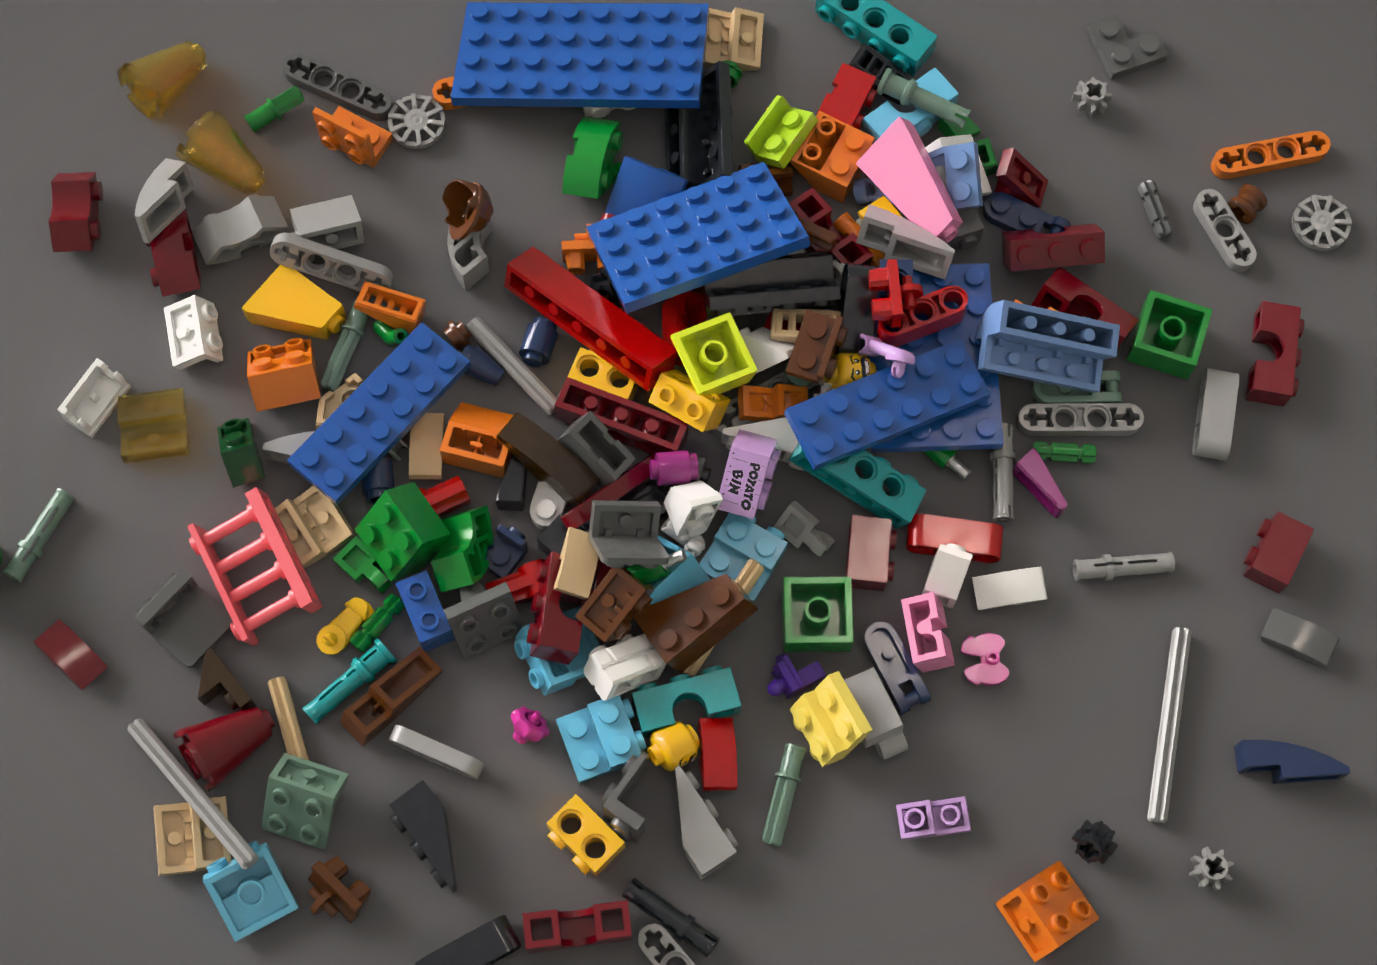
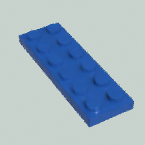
(886, 406)
(379, 413)

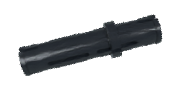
(677, 922)

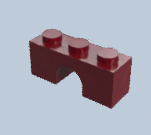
(816, 210)
(1036, 250)
(1075, 297)
(1279, 329)
(552, 633)
(577, 928)

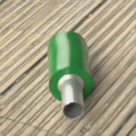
(948, 458)
(649, 575)

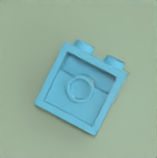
(740, 541)
(551, 675)
(600, 738)
(249, 896)

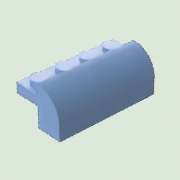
(1045, 345)

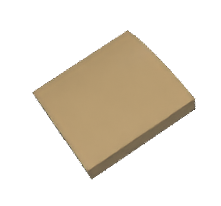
(734, 38)
(314, 525)
(184, 839)

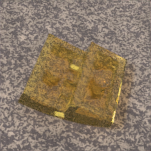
(153, 425)

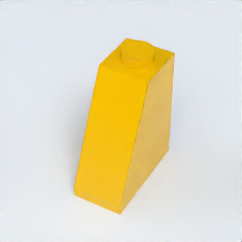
(294, 305)

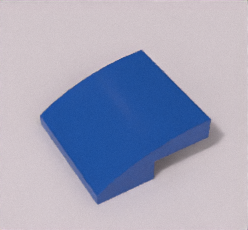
(640, 185)

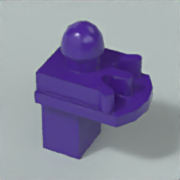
(792, 681)

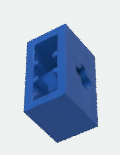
(425, 611)

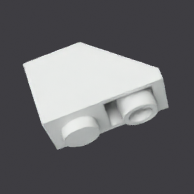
(692, 507)
(948, 573)

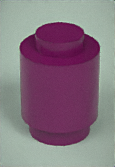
(674, 467)

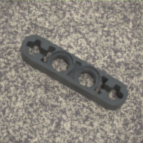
(339, 84)

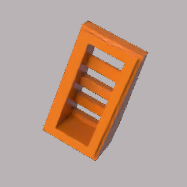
(387, 315)

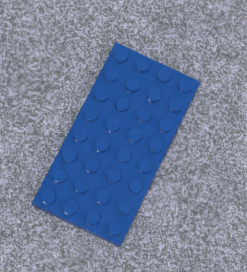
(581, 55)

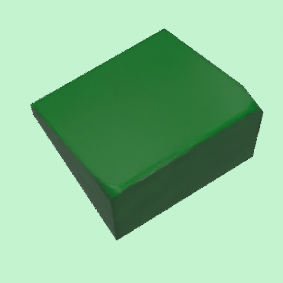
(950, 129)

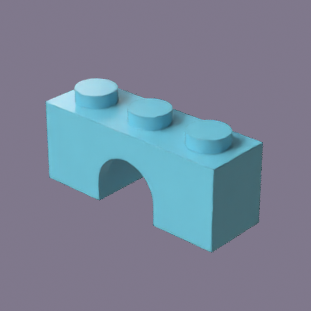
(881, 118)

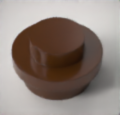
(458, 334)

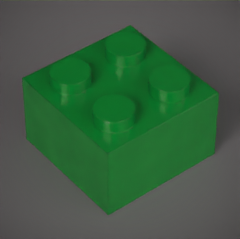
(1169, 335)
(402, 531)
(817, 614)

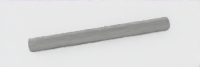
(1169, 725)
(193, 794)

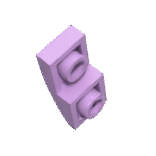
(933, 818)

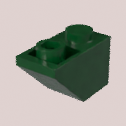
(240, 452)

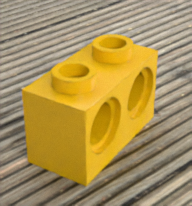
(604, 377)
(678, 397)
(592, 830)

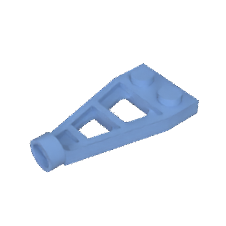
(961, 171)

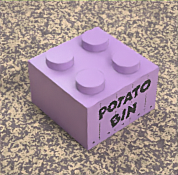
(745, 478)

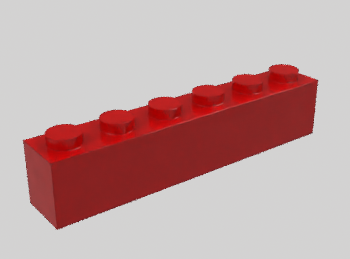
(590, 318)

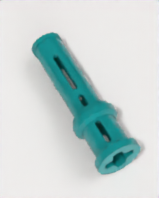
(361, 671)

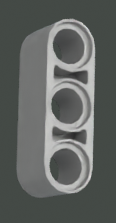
(1215, 414)

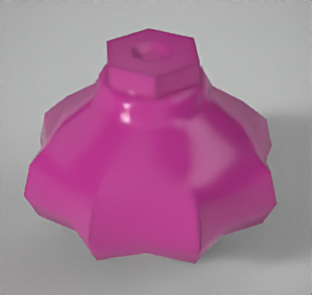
(528, 725)

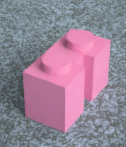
(928, 644)

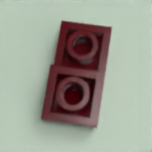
(70, 654)

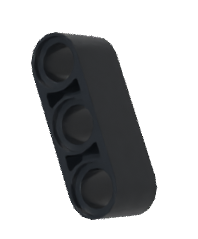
(856, 306)
(479, 947)

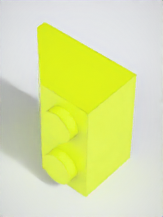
(715, 355)

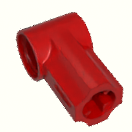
(447, 496)
(521, 583)

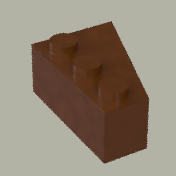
(695, 620)

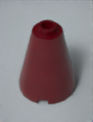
(223, 743)

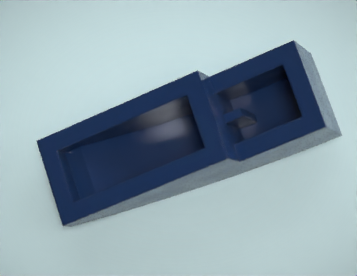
(1287, 762)

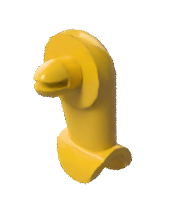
(337, 634)

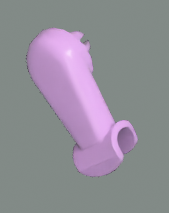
(900, 357)

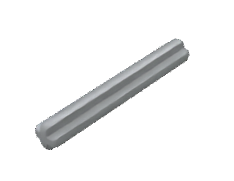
(513, 365)

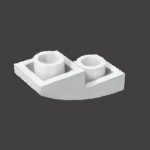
(1009, 588)

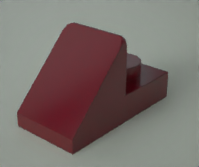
(1020, 178)

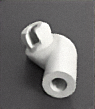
(691, 544)

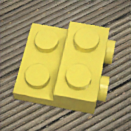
(830, 720)

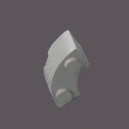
(247, 224)
(468, 257)

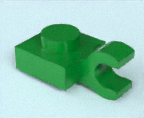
(360, 564)

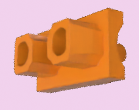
(578, 252)

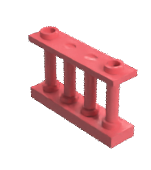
(286, 567)

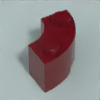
(75, 211)
(175, 258)

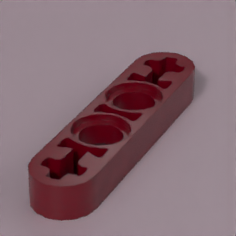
(610, 492)

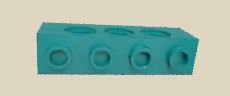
(893, 25)
(868, 492)

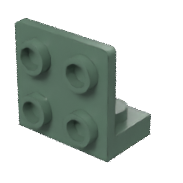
(302, 800)

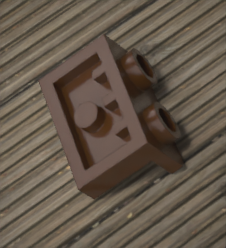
(816, 347)
(615, 604)

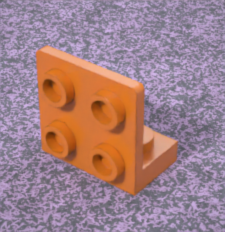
(352, 135)
(1047, 911)

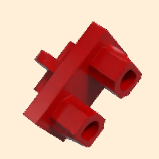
(891, 307)

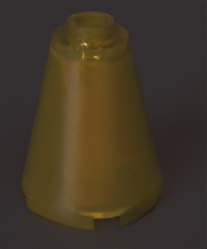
(161, 77)
(221, 153)

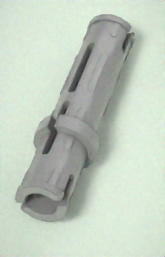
(1003, 477)
(1110, 567)

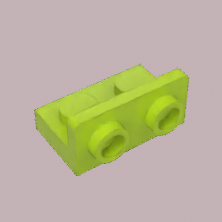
(779, 133)

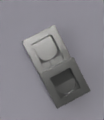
(1300, 636)

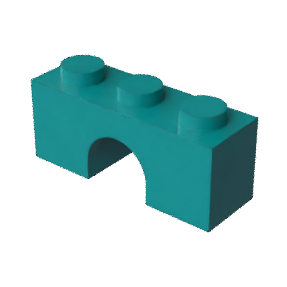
(712, 689)

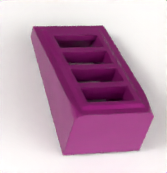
(1038, 481)

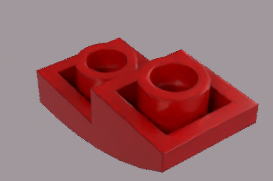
(718, 754)

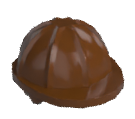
(467, 208)

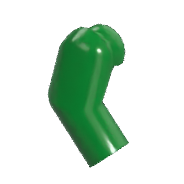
(390, 336)

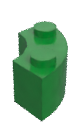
(595, 147)
(463, 554)

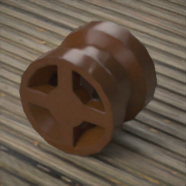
(1247, 203)

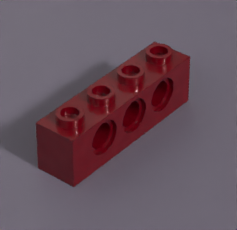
(624, 419)

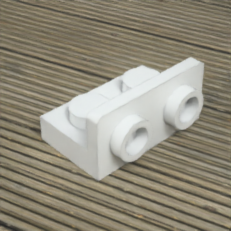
(193, 332)

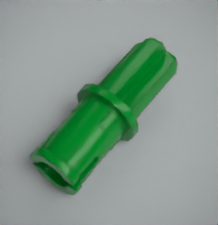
(274, 108)

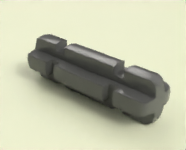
(1155, 209)

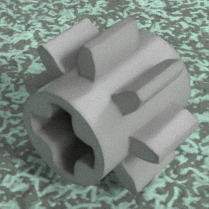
(1091, 97)
(1220, 868)

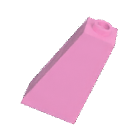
(910, 180)

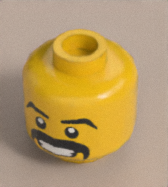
(850, 368)
(673, 746)

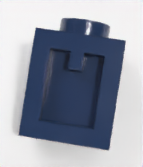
(507, 551)

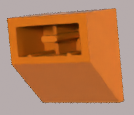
(831, 155)
(283, 374)
(472, 440)

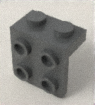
(627, 533)
(184, 618)
(623, 819)

